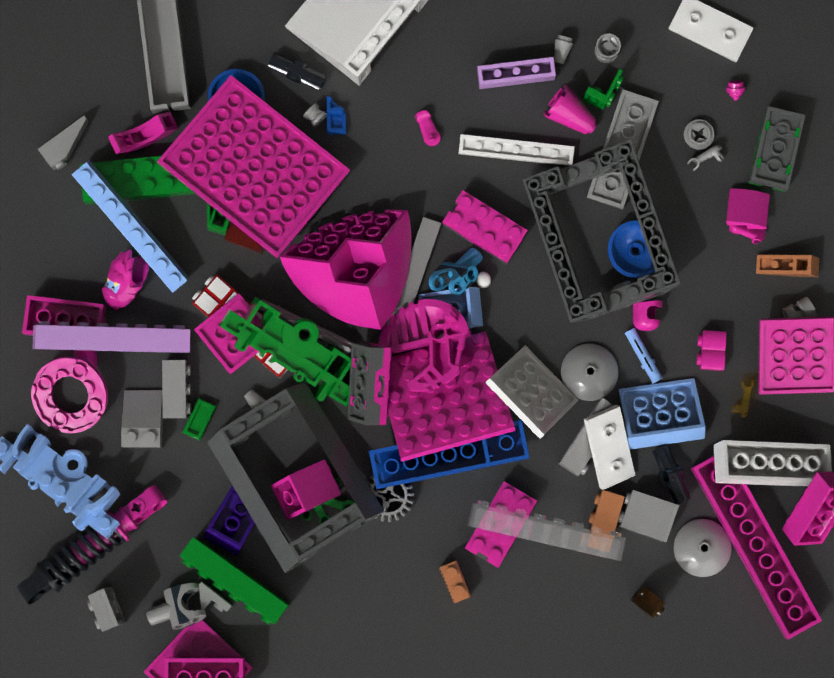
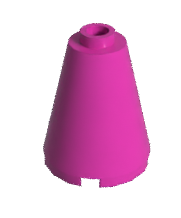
(570, 111)

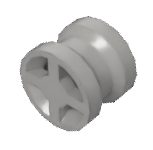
(315, 115)

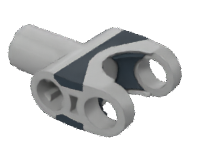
(176, 607)

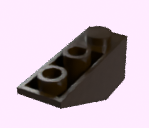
(648, 602)

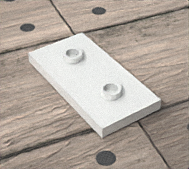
(711, 28)
(609, 447)

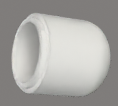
(483, 280)

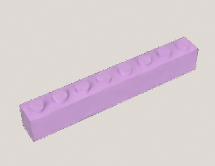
(111, 338)

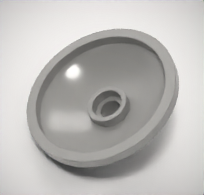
(575, 374)
(688, 547)

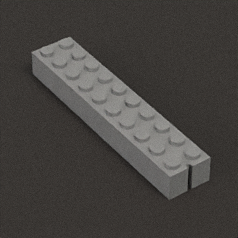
(163, 55)

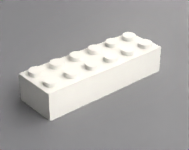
(769, 462)

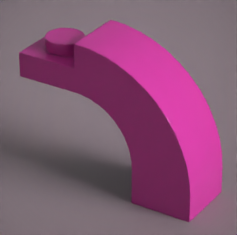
(143, 135)

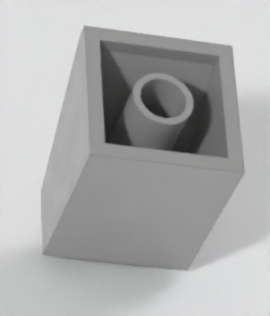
(648, 515)

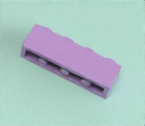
(516, 73)

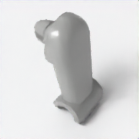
(714, 151)

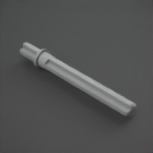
(324, 334)

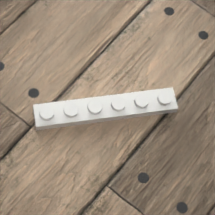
(516, 150)

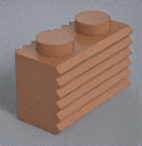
(455, 581)

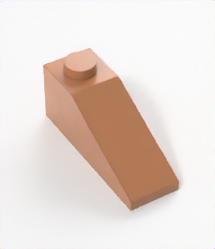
(788, 265)

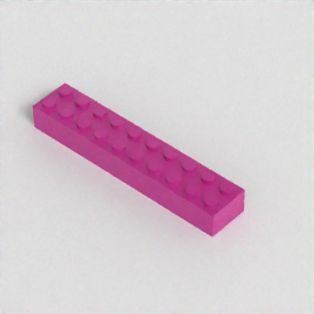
(759, 551)

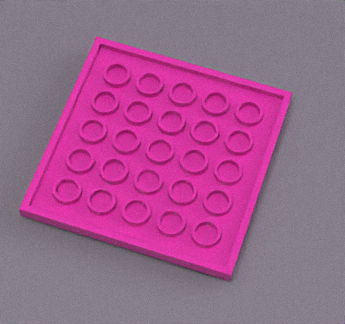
(452, 414)

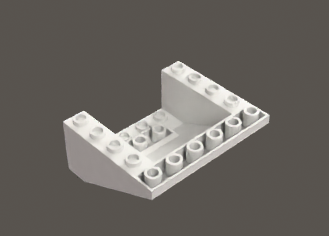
(350, 30)

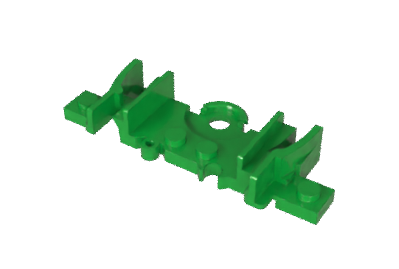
(289, 350)

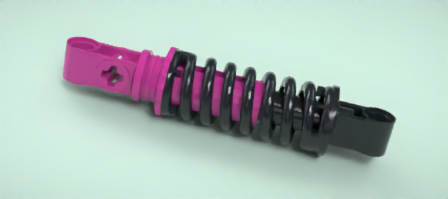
(89, 547)

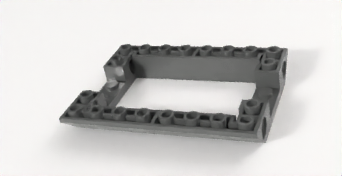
(554, 180)
(237, 432)

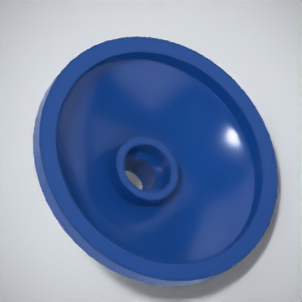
(242, 76)
(620, 251)

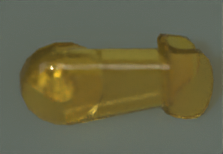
(744, 403)

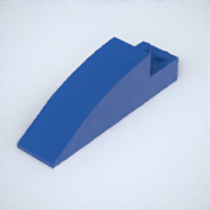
(486, 453)

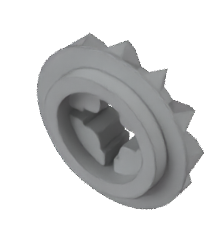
(696, 125)

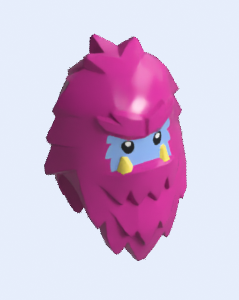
(124, 279)

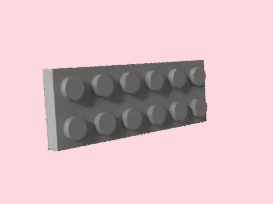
(630, 122)

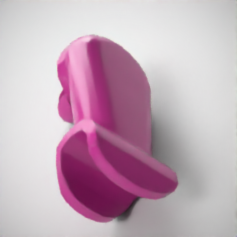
(428, 129)
(756, 235)

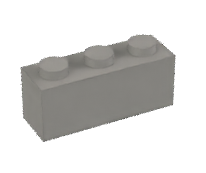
(175, 389)

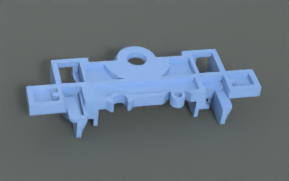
(51, 473)

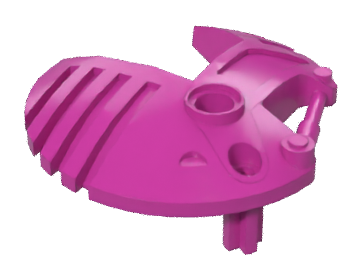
(420, 327)

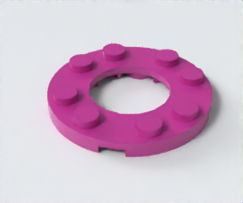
(48, 410)

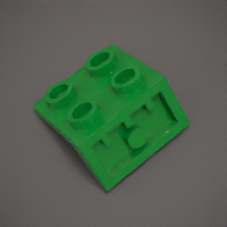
(595, 95)

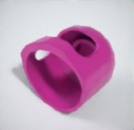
(644, 315)

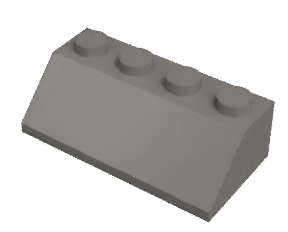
(579, 451)

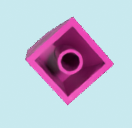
(306, 489)

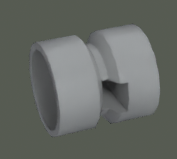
(607, 48)
(803, 308)

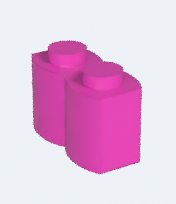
(711, 350)

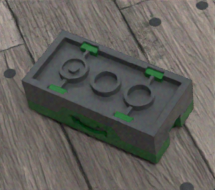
(776, 149)

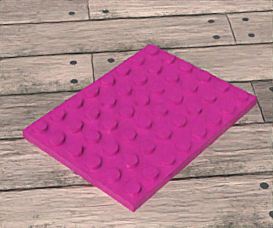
(253, 166)

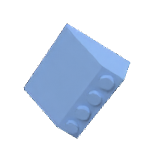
(662, 413)

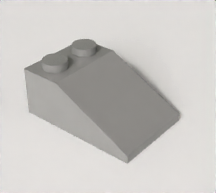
(142, 419)
(106, 609)

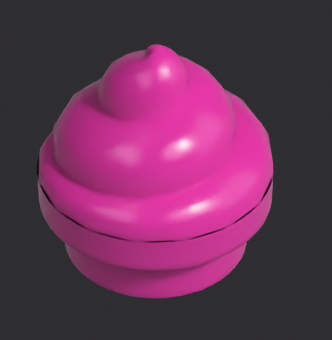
(735, 89)

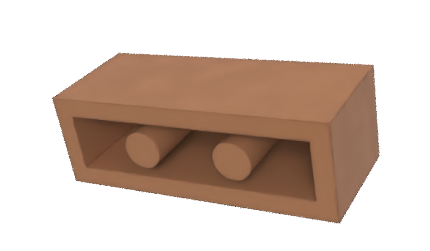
(606, 511)

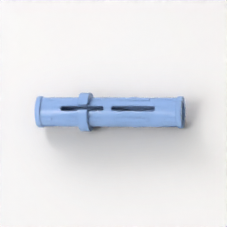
(633, 335)

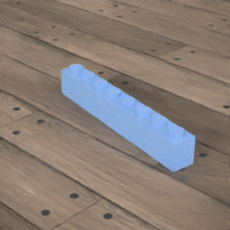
(130, 226)

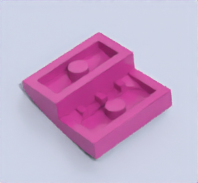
(748, 208)

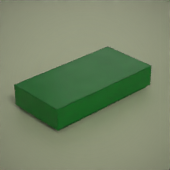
(199, 419)

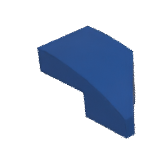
(335, 118)

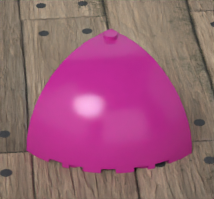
(354, 266)

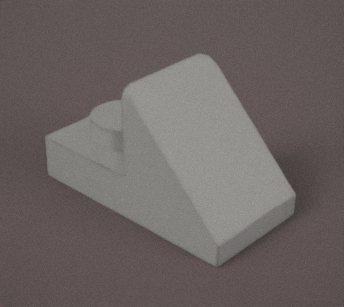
(208, 595)

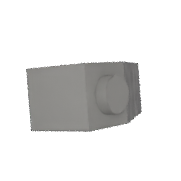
(61, 147)

